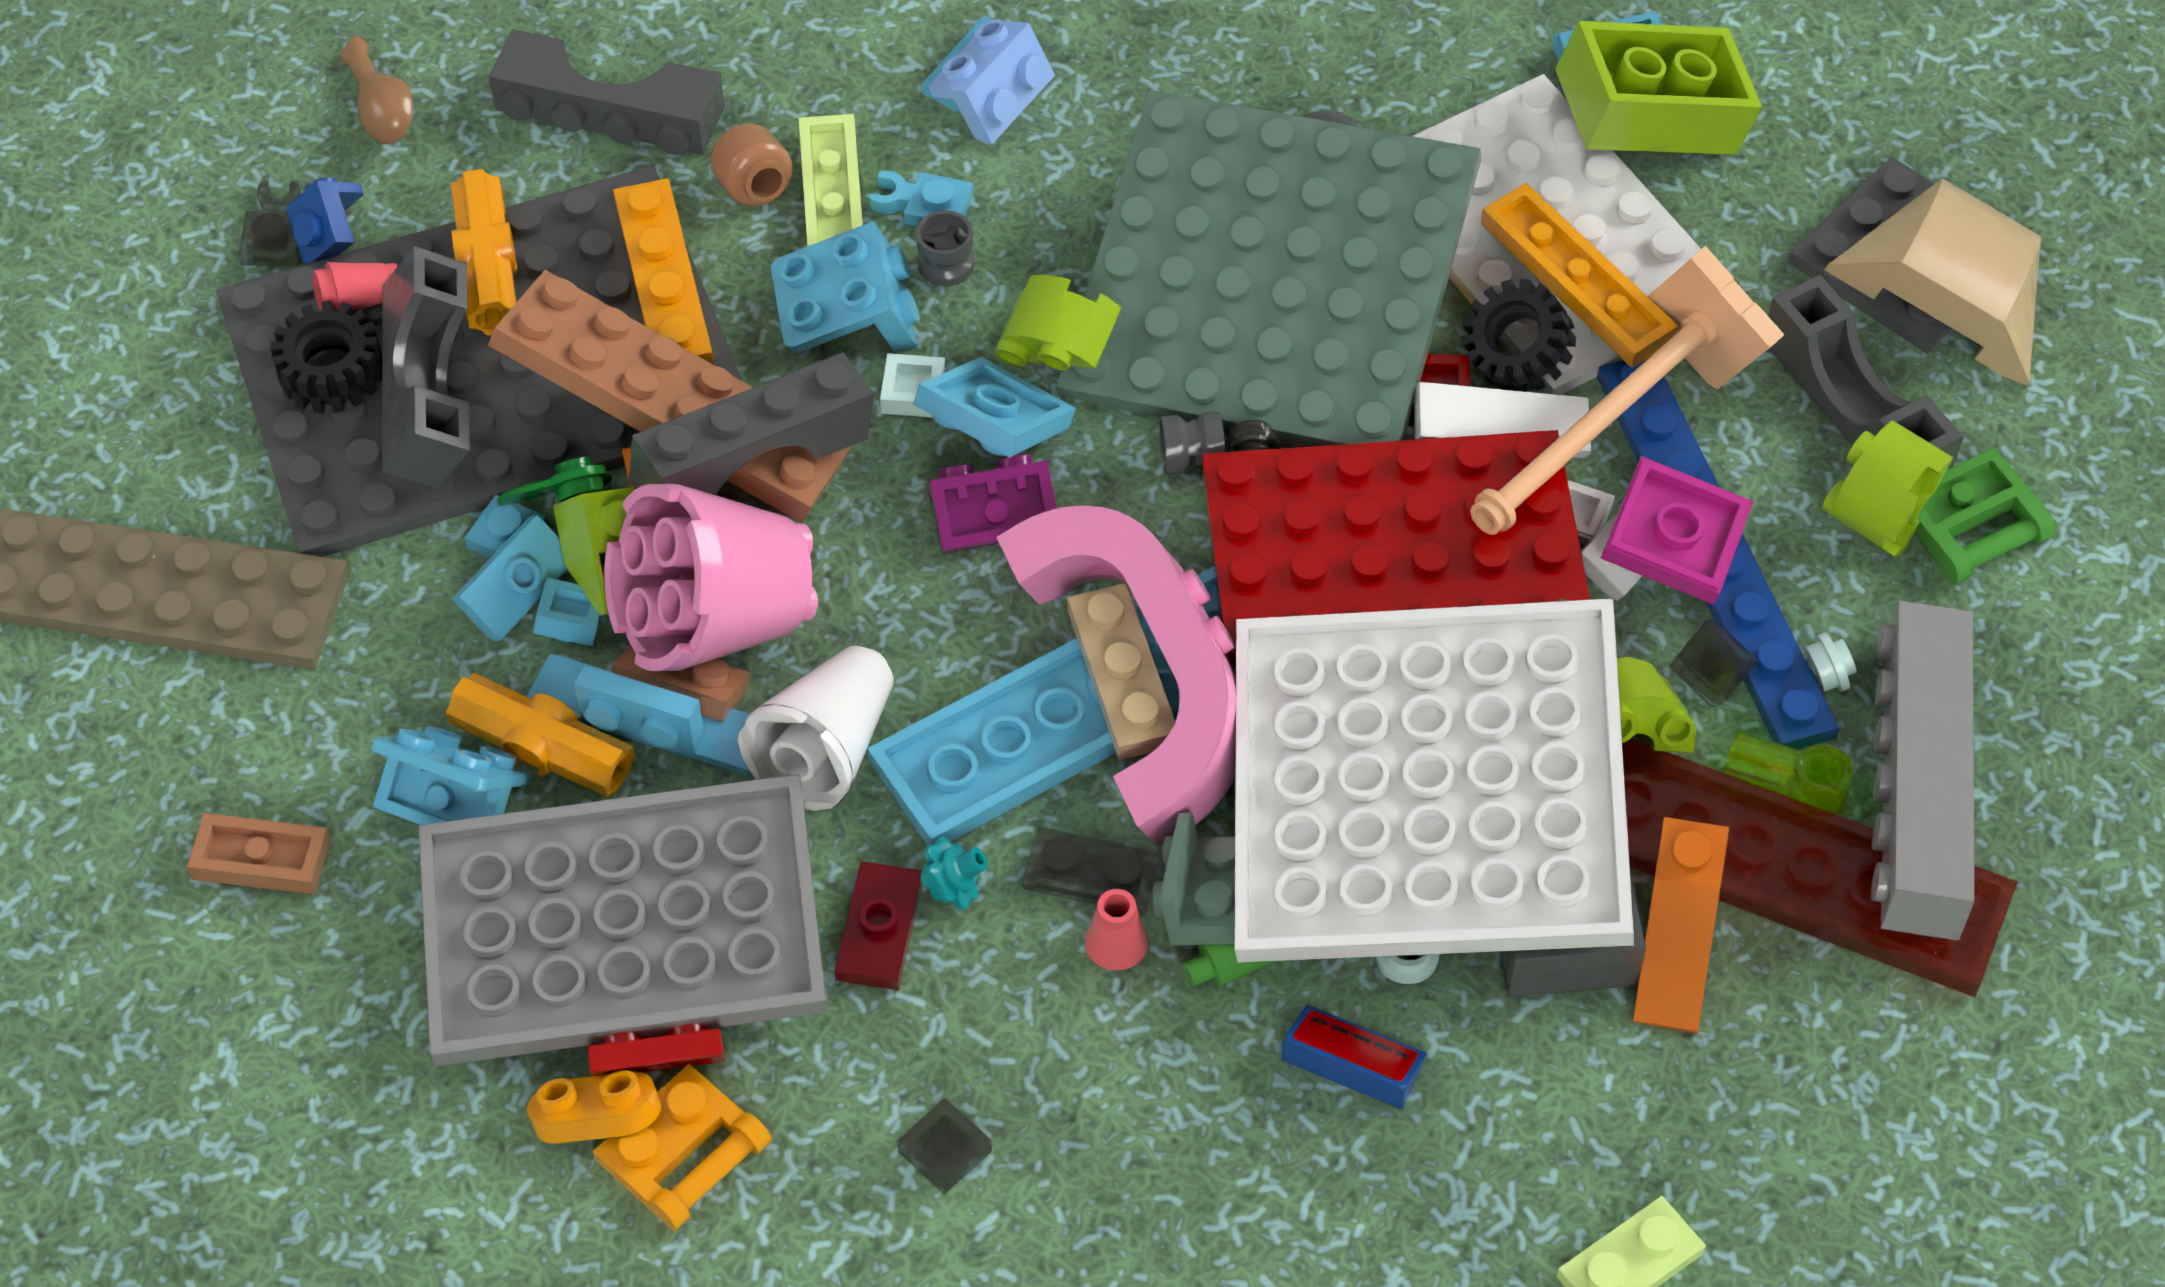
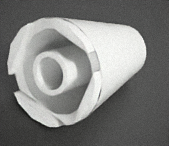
(820, 725)

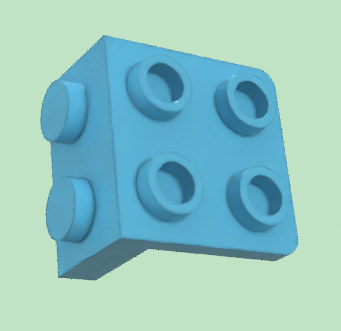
(844, 288)

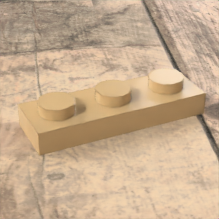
(1121, 669)

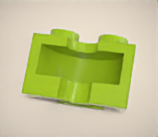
(1056, 326)
(1887, 486)
(1652, 708)

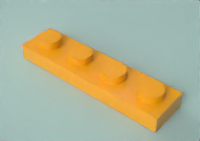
(662, 265)
(1579, 274)

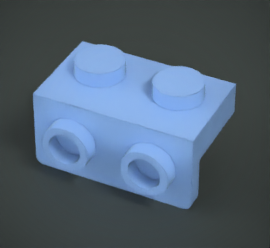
(994, 77)

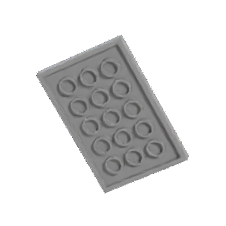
(619, 919)

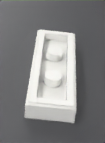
(1473, 411)

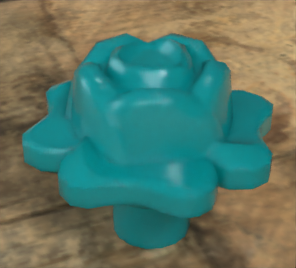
(952, 872)

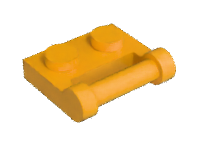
(688, 1116)

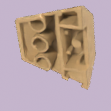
(1959, 267)

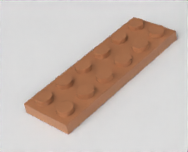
(645, 381)

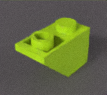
(584, 529)

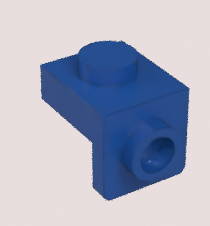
(321, 220)

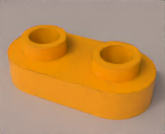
(593, 1107)

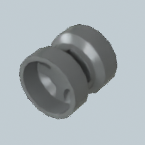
(945, 248)
(1187, 441)

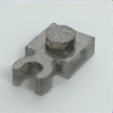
(268, 233)

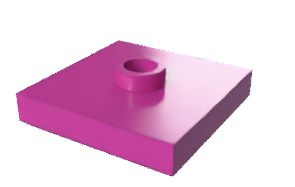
(1677, 530)

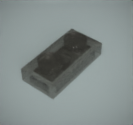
(1087, 867)

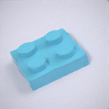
(994, 407)

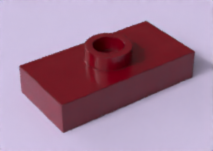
(879, 926)

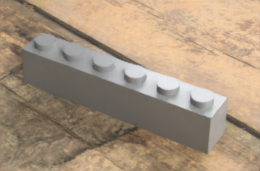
(1925, 771)

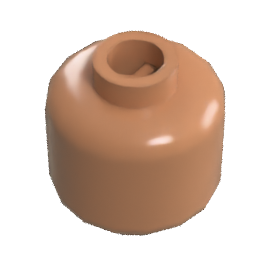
(751, 165)

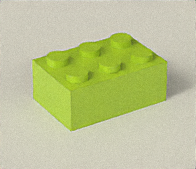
(1657, 88)

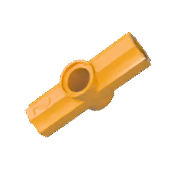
(487, 247)
(540, 734)

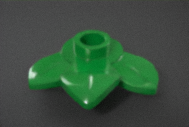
(572, 479)

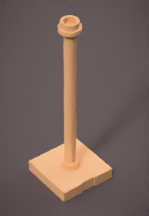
(1716, 334)

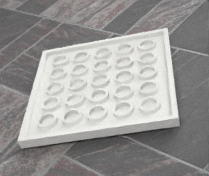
(1430, 783)

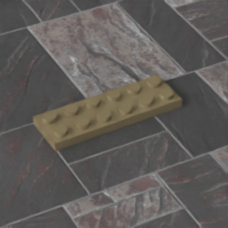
(167, 589)

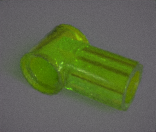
(1813, 776)

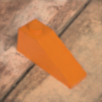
(1681, 924)

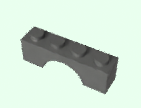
(668, 109)
(1830, 365)
(811, 408)
(421, 424)

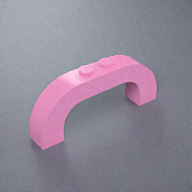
(1199, 754)

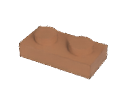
(712, 682)
(259, 853)

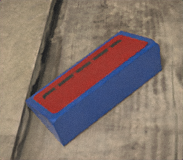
(1352, 1056)

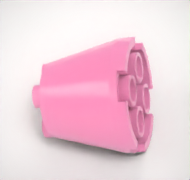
(704, 576)

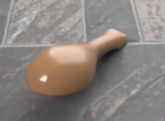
(383, 99)

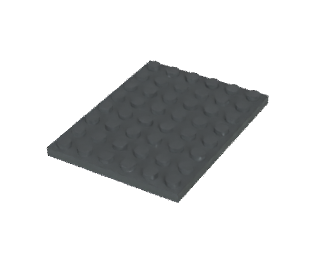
(518, 419)

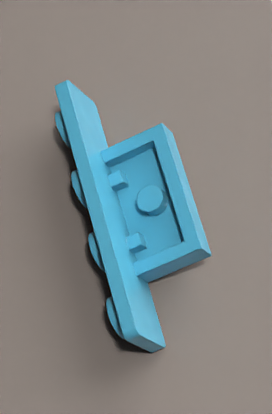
(643, 712)

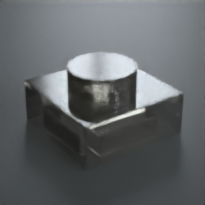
(1713, 663)
(944, 1146)

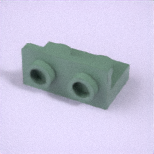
(1197, 887)

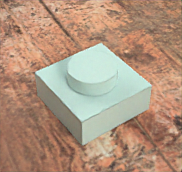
(902, 380)

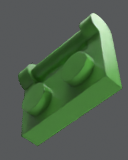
(1971, 496)

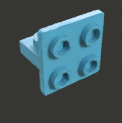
(439, 781)

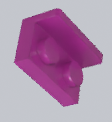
(984, 504)

